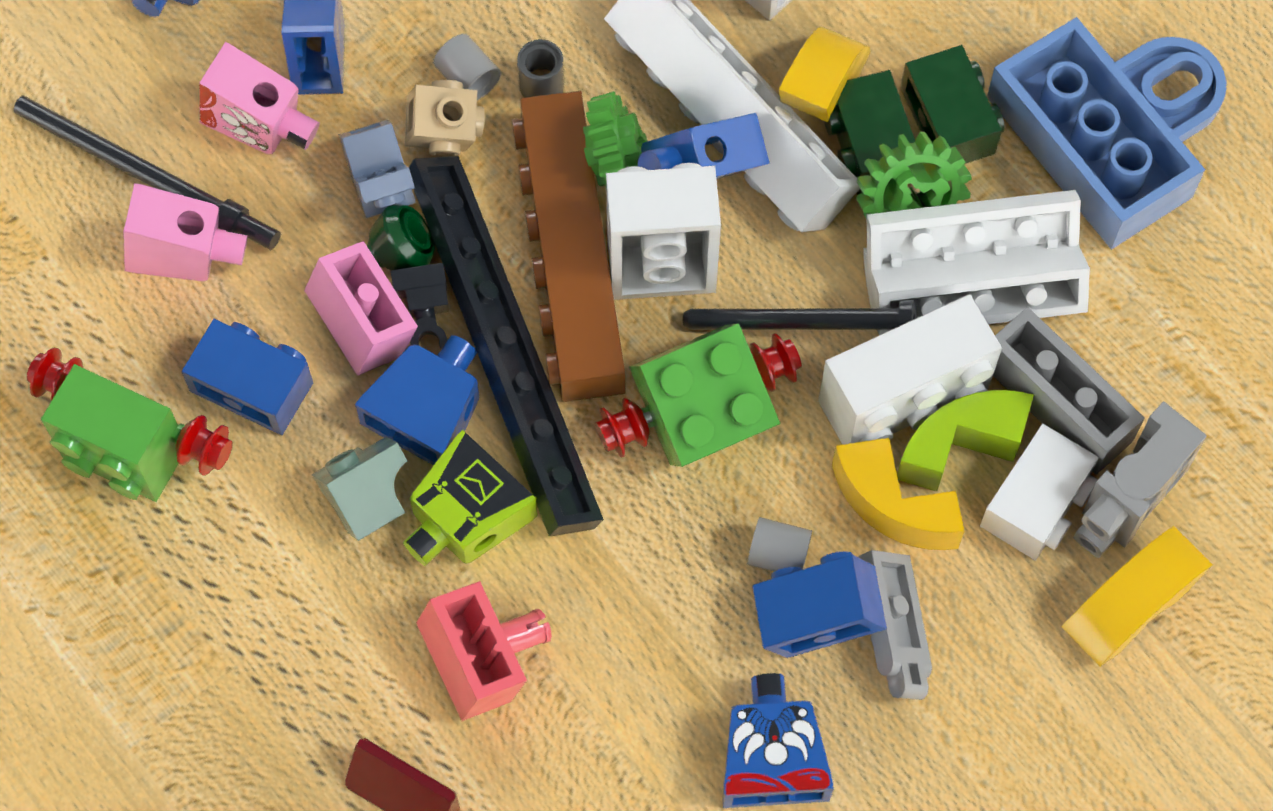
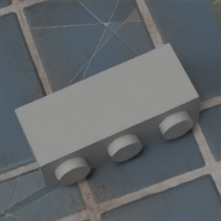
(1065, 389)

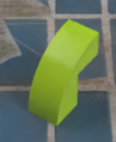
(980, 421)

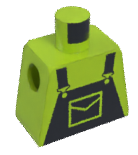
(467, 504)

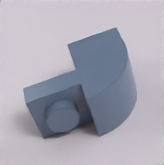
(377, 167)

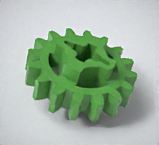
(612, 137)
(926, 165)

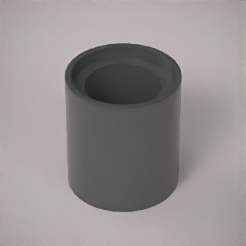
(540, 55)

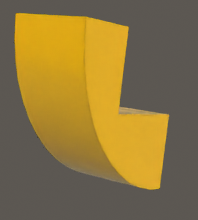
(822, 71)
(872, 489)
(1136, 595)

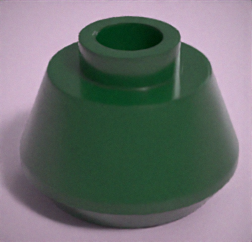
(401, 239)

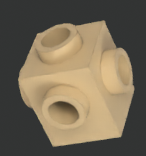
(443, 118)

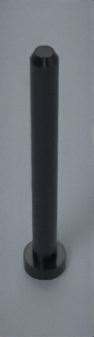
(803, 318)

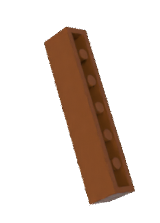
(572, 248)

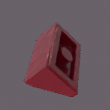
(394, 783)

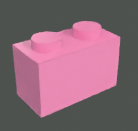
(360, 307)

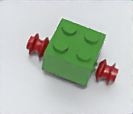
(702, 395)
(118, 431)

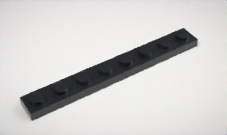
(505, 347)

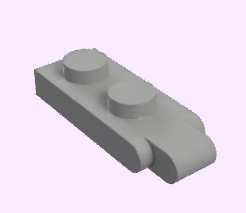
(903, 646)

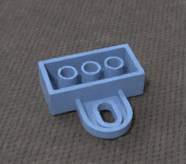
(1104, 126)

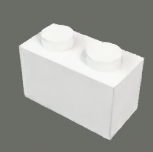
(1039, 493)

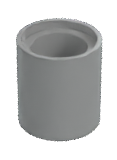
(465, 62)
(778, 545)

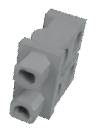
(1139, 481)

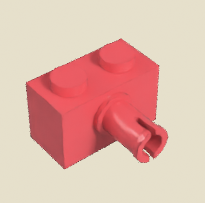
(477, 651)

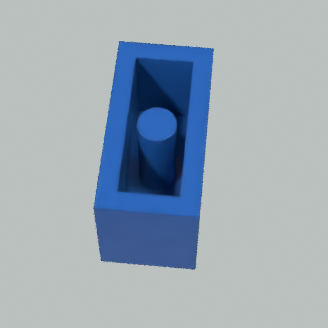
(248, 375)
(819, 605)

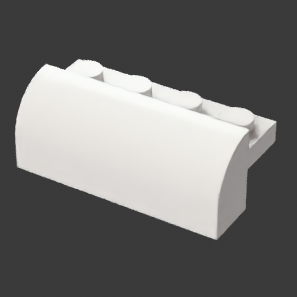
(997, 250)

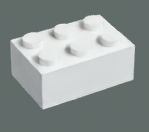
(663, 231)
(909, 372)

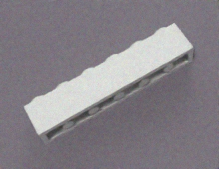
(718, 85)

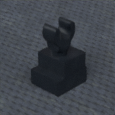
(426, 296)

